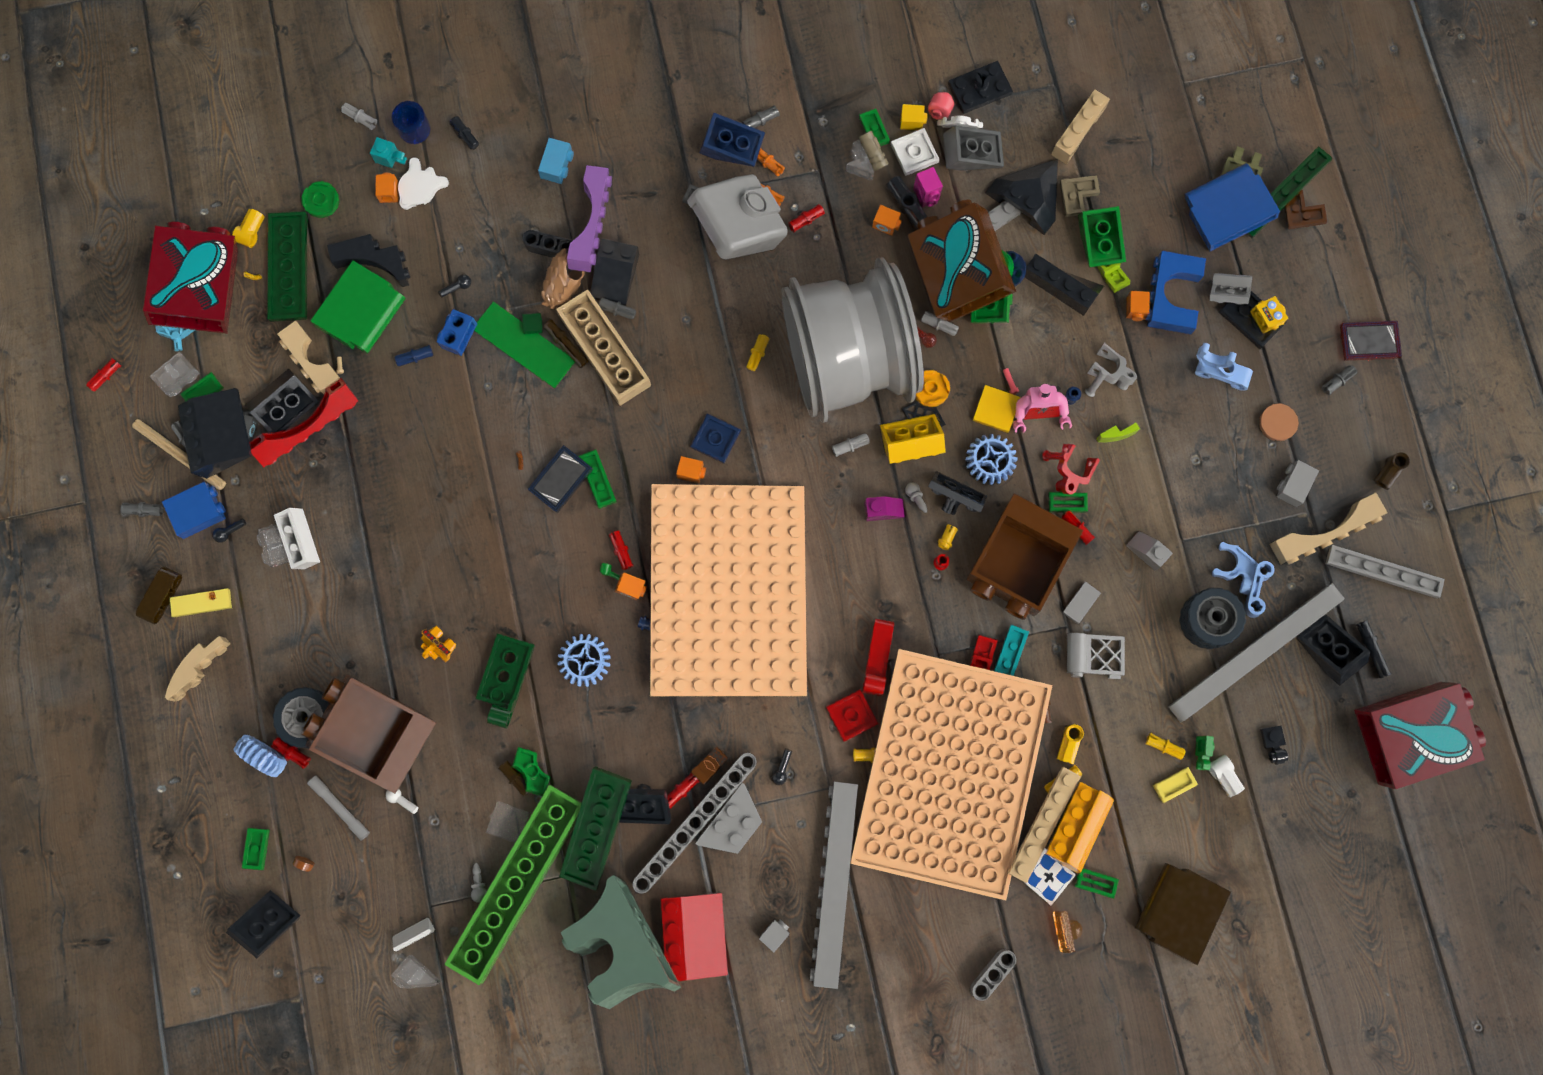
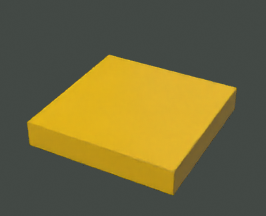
(996, 409)

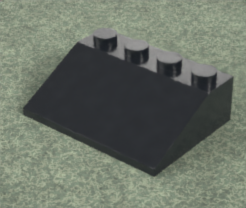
(214, 432)

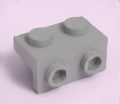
(1231, 288)

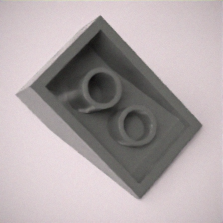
(972, 148)

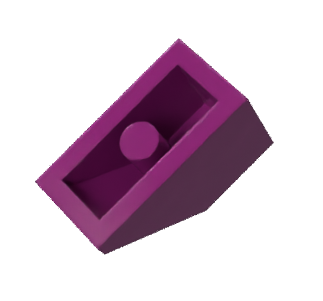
(883, 508)

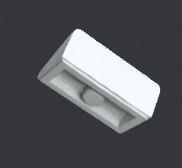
(412, 934)

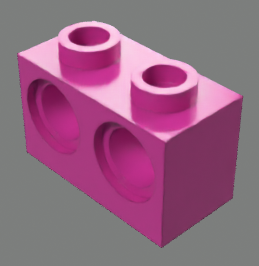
(928, 187)

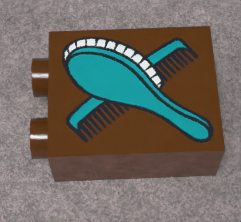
(961, 261)

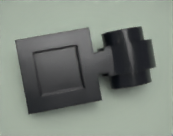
(1274, 738)

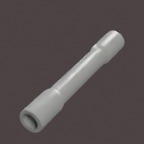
(323, 791)

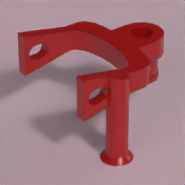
(1070, 481)

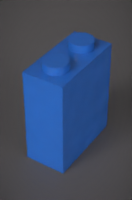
(194, 510)

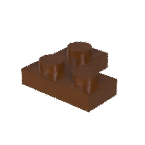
(1301, 216)

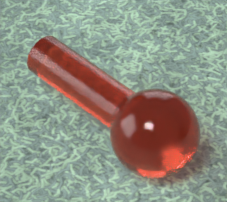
(928, 339)

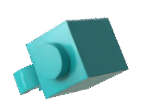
(386, 153)

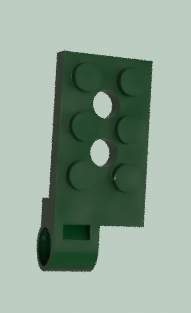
(504, 694)

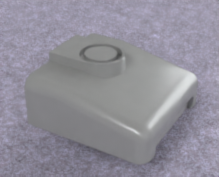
(739, 216)

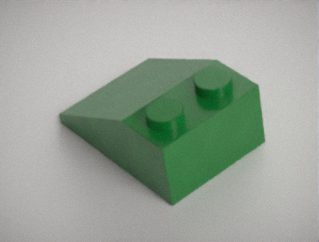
(1102, 236)

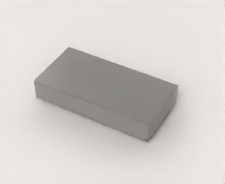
(1081, 602)

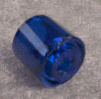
(411, 122)

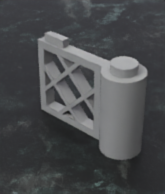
(1080, 658)

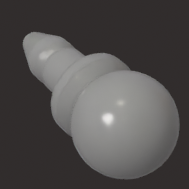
(913, 491)
(478, 888)

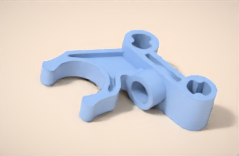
(1212, 367)
(1251, 575)

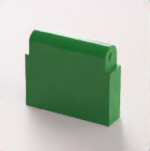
(358, 308)

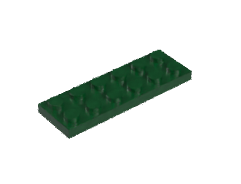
(287, 266)
(595, 828)

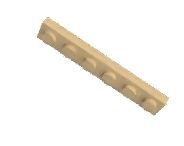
(1044, 824)

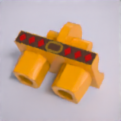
(433, 647)

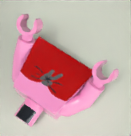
(1041, 403)

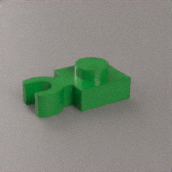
(1204, 749)

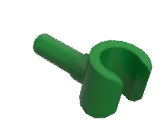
(606, 570)

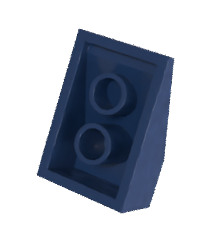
(731, 141)

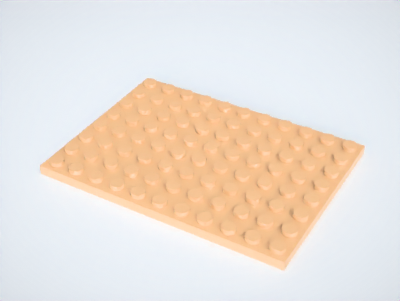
(728, 591)
(951, 774)

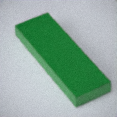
(598, 480)

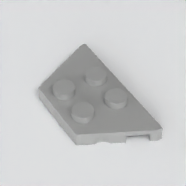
(733, 824)

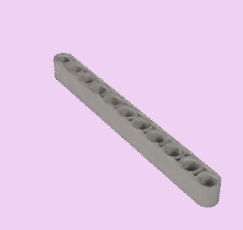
(1256, 652)

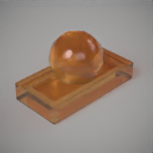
(1067, 931)

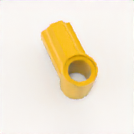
(247, 232)
(1069, 746)

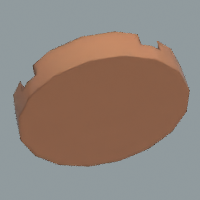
(1278, 422)

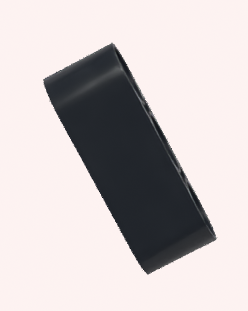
(542, 240)

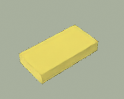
(1175, 785)

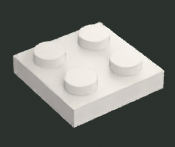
(914, 151)

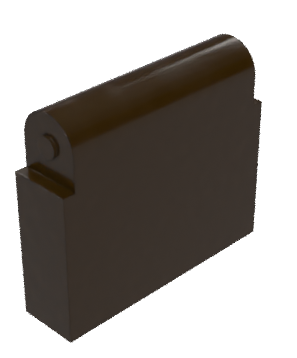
(1182, 912)

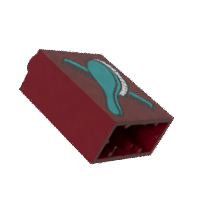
(191, 278)
(1421, 734)

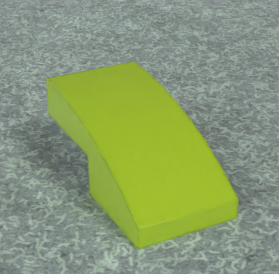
(1114, 276)
(1114, 434)

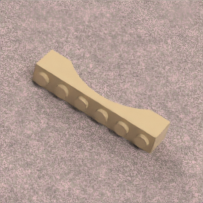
(1293, 545)

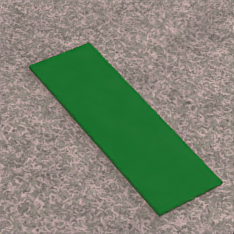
(527, 349)

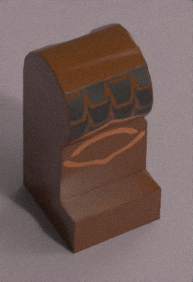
(709, 765)

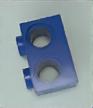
(461, 333)

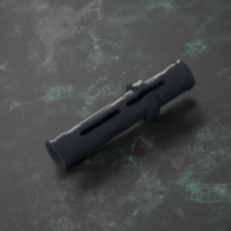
(1372, 645)

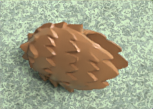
(559, 286)

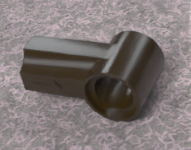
(1391, 471)

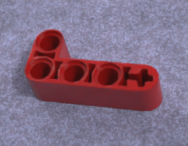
(878, 657)

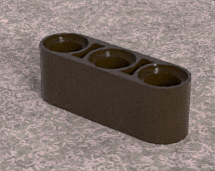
(158, 595)

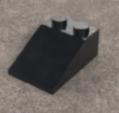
(614, 271)
(1334, 649)

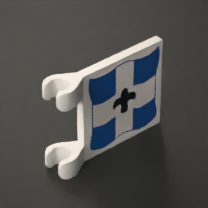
(1049, 878)

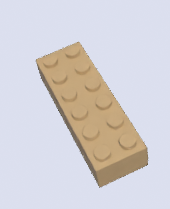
(603, 347)

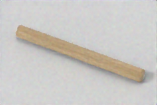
(173, 450)

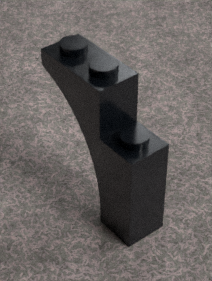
(367, 252)

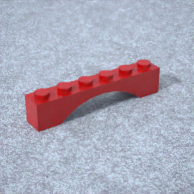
(270, 446)

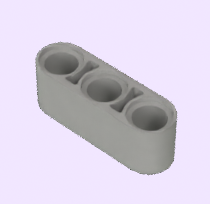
(983, 979)

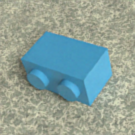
(555, 161)

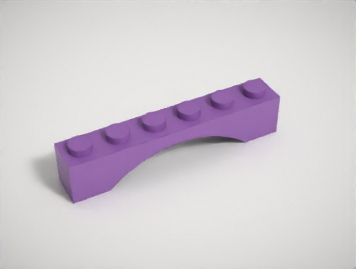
(582, 249)

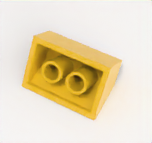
(913, 438)

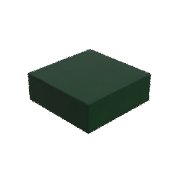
(532, 323)

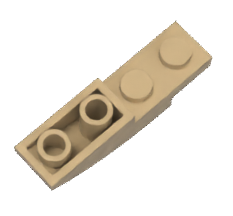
(189, 671)

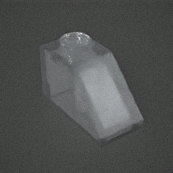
(414, 974)

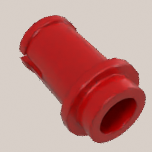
(941, 566)

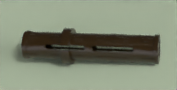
(560, 337)

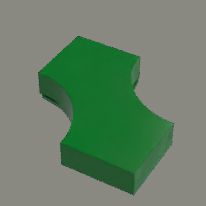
(535, 779)

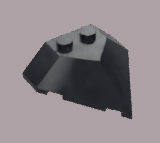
(1031, 192)

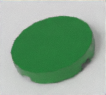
(320, 199)

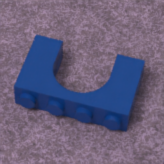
(1161, 312)

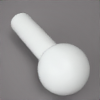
(393, 798)

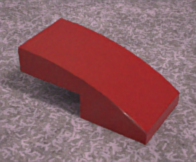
(983, 652)

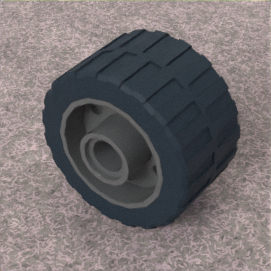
(1226, 613)

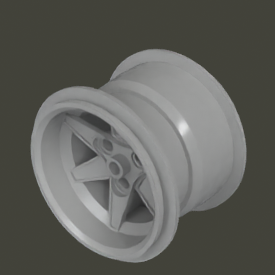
(853, 339)

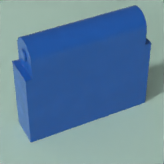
(1230, 206)

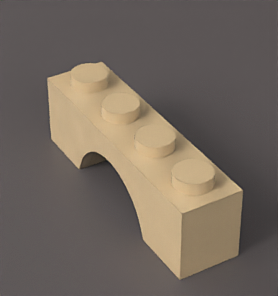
(1080, 126)
(297, 341)

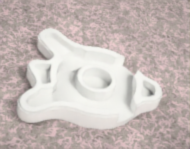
(959, 121)
(418, 185)

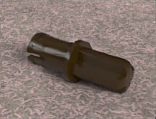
(514, 777)

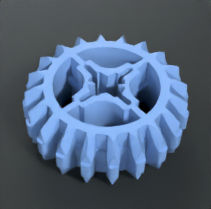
(993, 466)
(585, 651)
(260, 755)

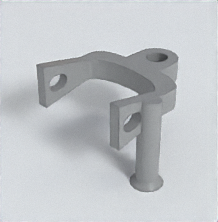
(1123, 374)

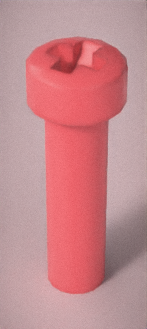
(1013, 389)

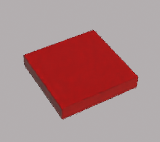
(852, 715)

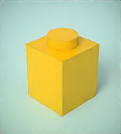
(912, 117)

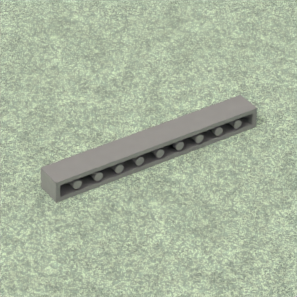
(835, 885)

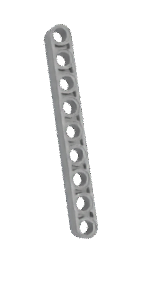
(686, 827)

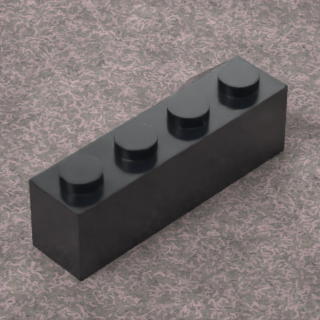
(1066, 287)

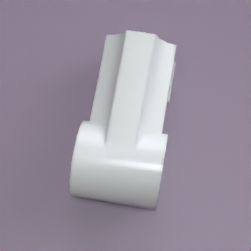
(1223, 771)

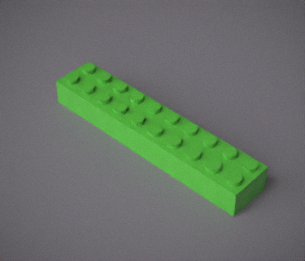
(514, 885)

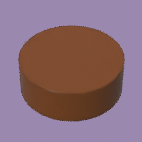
(303, 863)

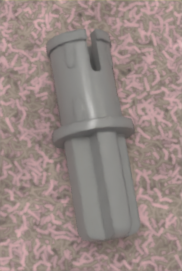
(359, 116)
(939, 324)
(850, 444)

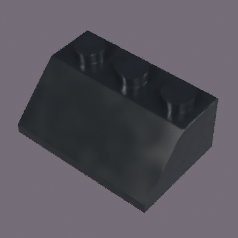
(281, 402)

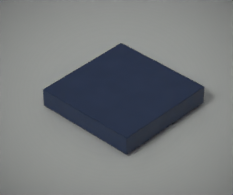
(715, 438)

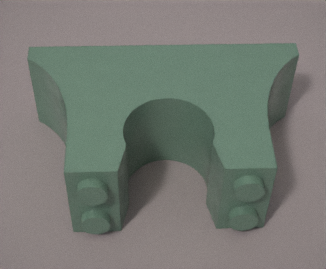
(637, 955)

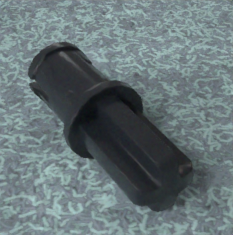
(464, 132)

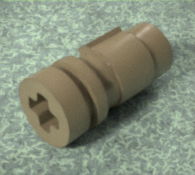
(873, 150)

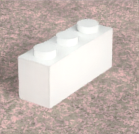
(296, 538)

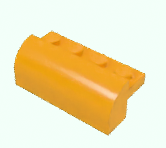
(1079, 827)

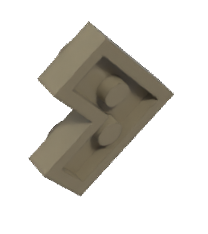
(1073, 192)

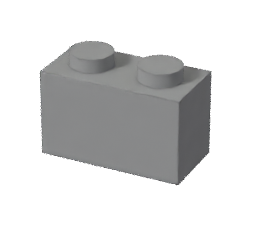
(1297, 483)

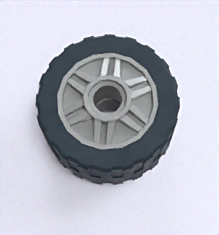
(291, 714)

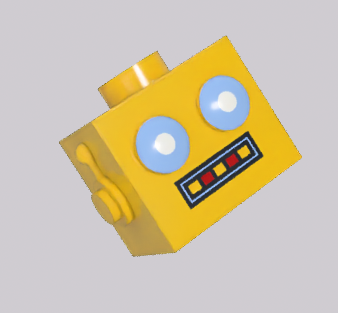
(1269, 314)

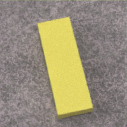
(200, 603)

